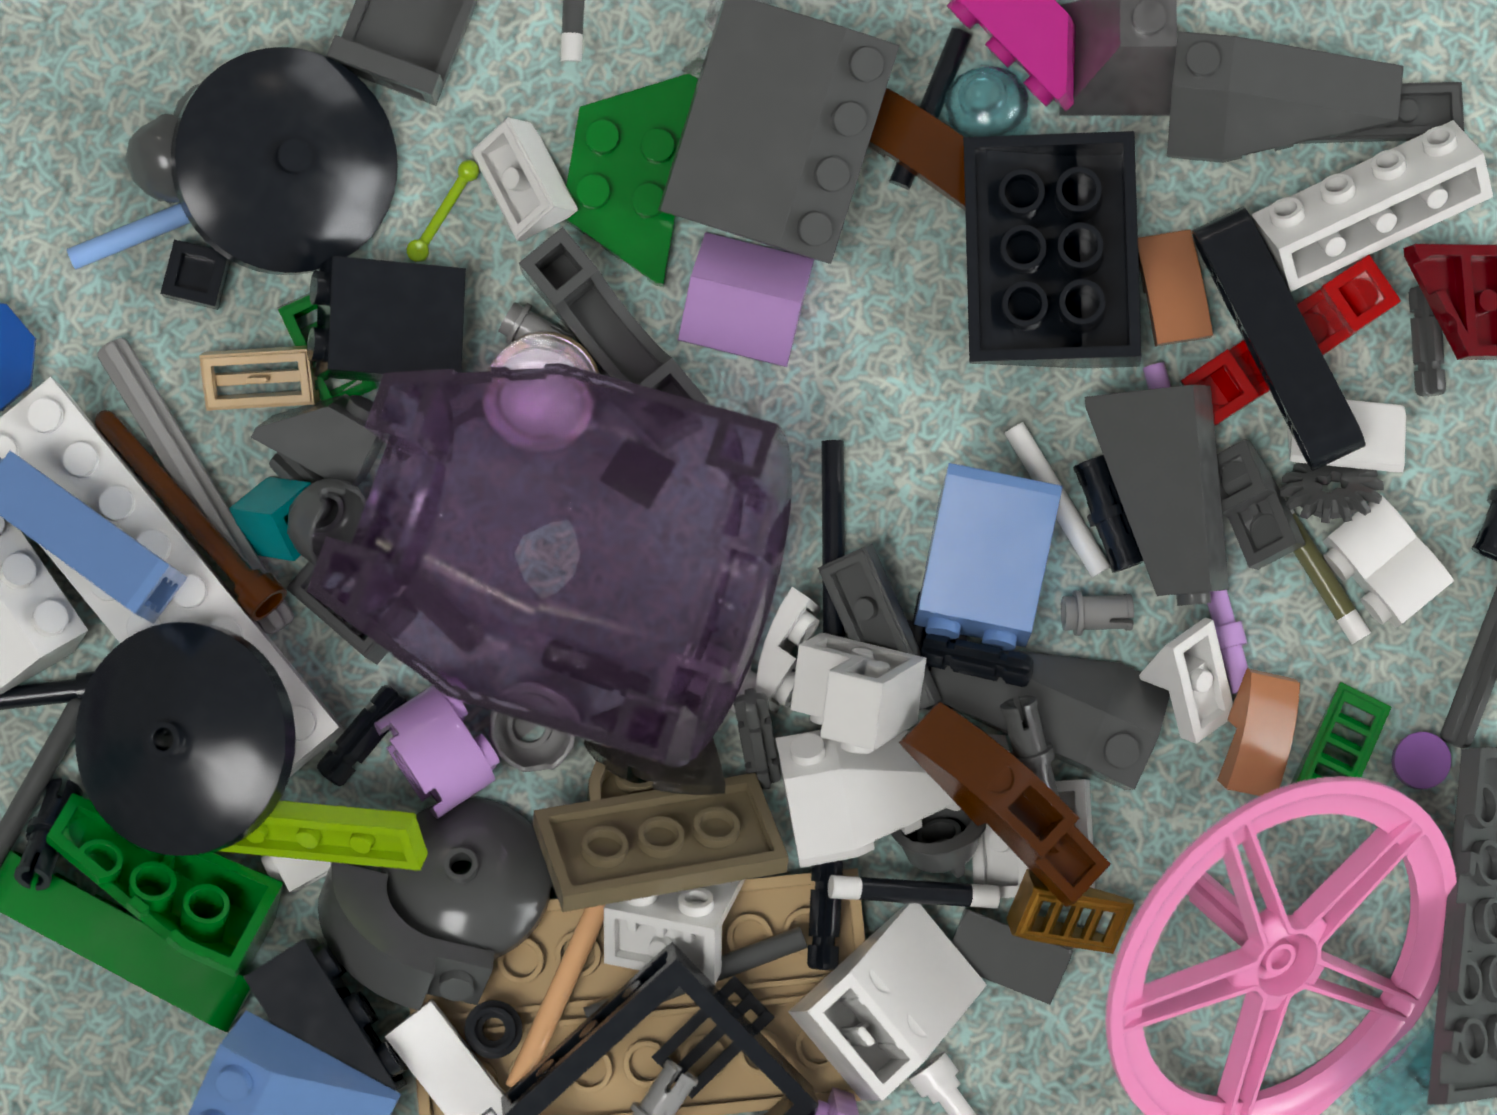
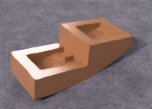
(1174, 288)
(1265, 726)

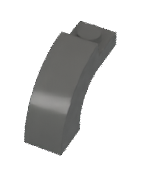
(389, 953)

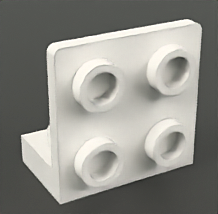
(689, 918)

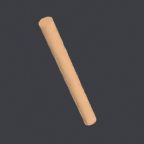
(558, 993)

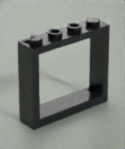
(631, 1006)

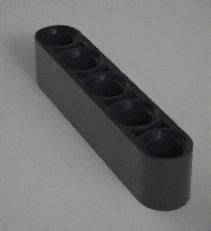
(1278, 338)

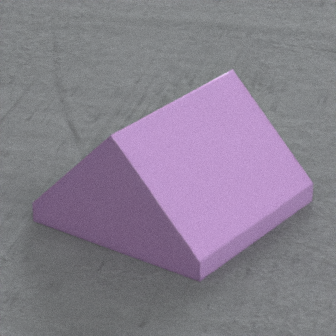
(745, 299)

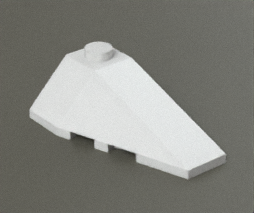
(851, 799)

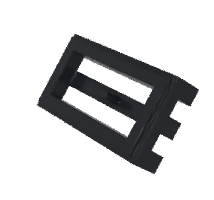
(748, 1002)

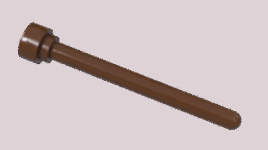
(257, 592)

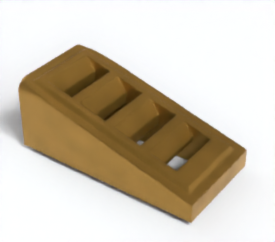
(1027, 924)

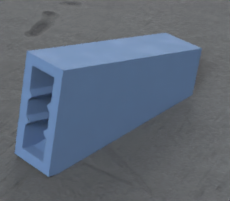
(86, 540)

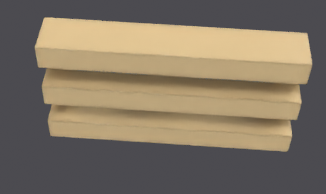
(302, 374)

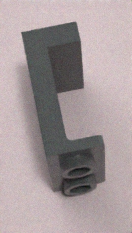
(404, 43)

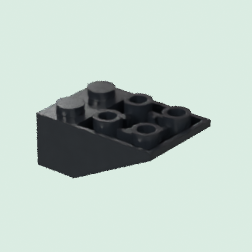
(310, 1001)

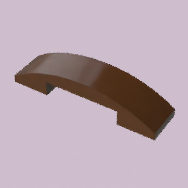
(921, 145)

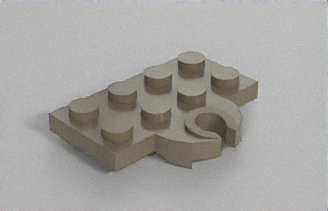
(656, 842)

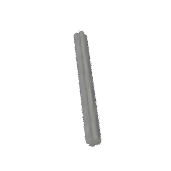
(179, 457)

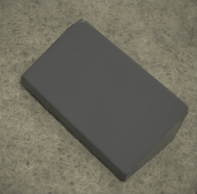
(1008, 959)

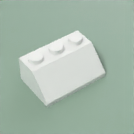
(35, 615)

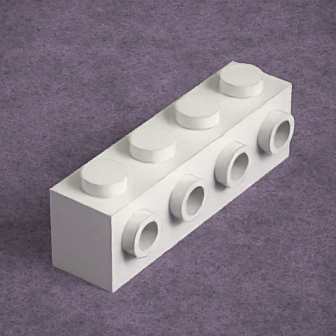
(1374, 204)

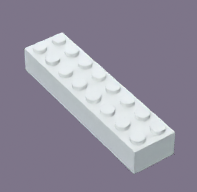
(69, 449)

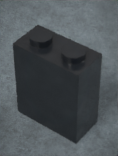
(385, 318)

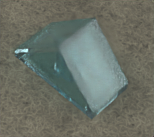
(1401, 1080)

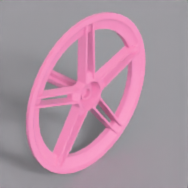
(1282, 951)

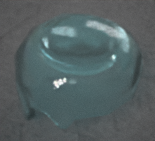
(988, 103)

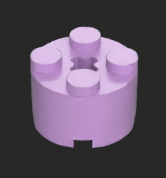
(438, 749)

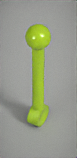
(418, 249)

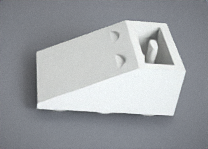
(889, 1003)

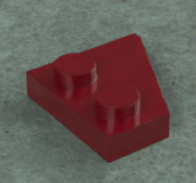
(1461, 293)

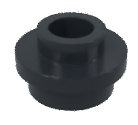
(475, 1035)

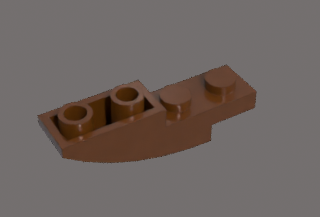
(1008, 798)

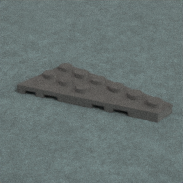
(1467, 990)

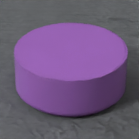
(1421, 760)

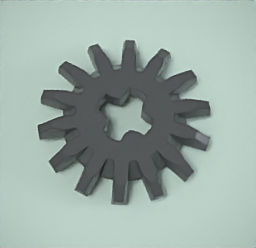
(1306, 491)

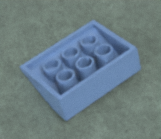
(278, 1074)

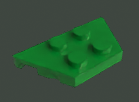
(622, 169)

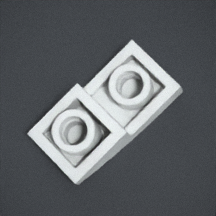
(791, 626)

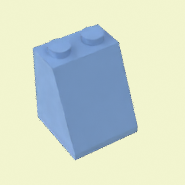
(987, 556)

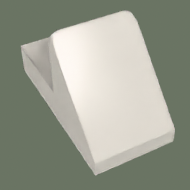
(1195, 679)

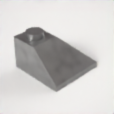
(1123, 57)

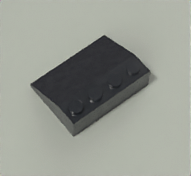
(1052, 250)

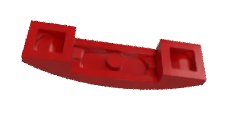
(1332, 317)

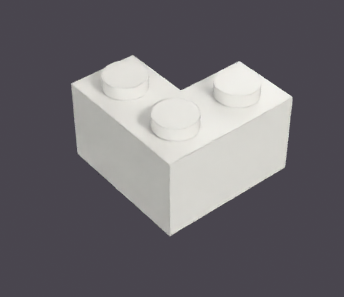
(857, 690)

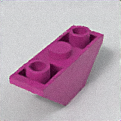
(1032, 34)

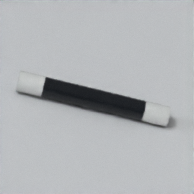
(913, 891)

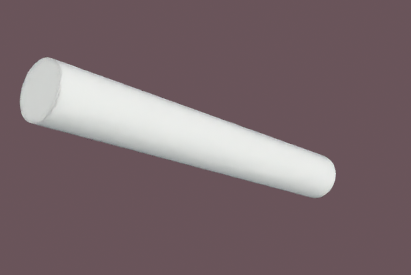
(1067, 514)

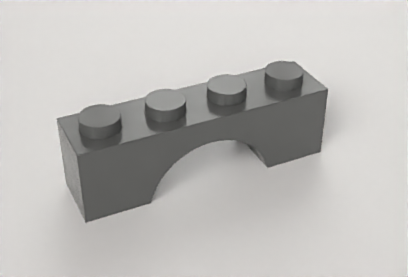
(599, 319)

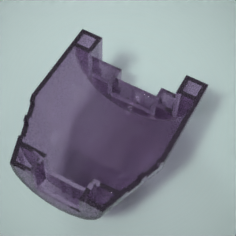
(568, 550)

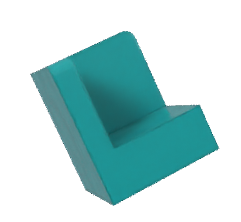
(264, 516)

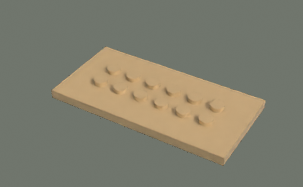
(628, 1070)

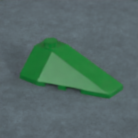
(193, 902)

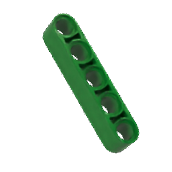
(121, 945)

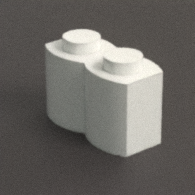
(1386, 563)

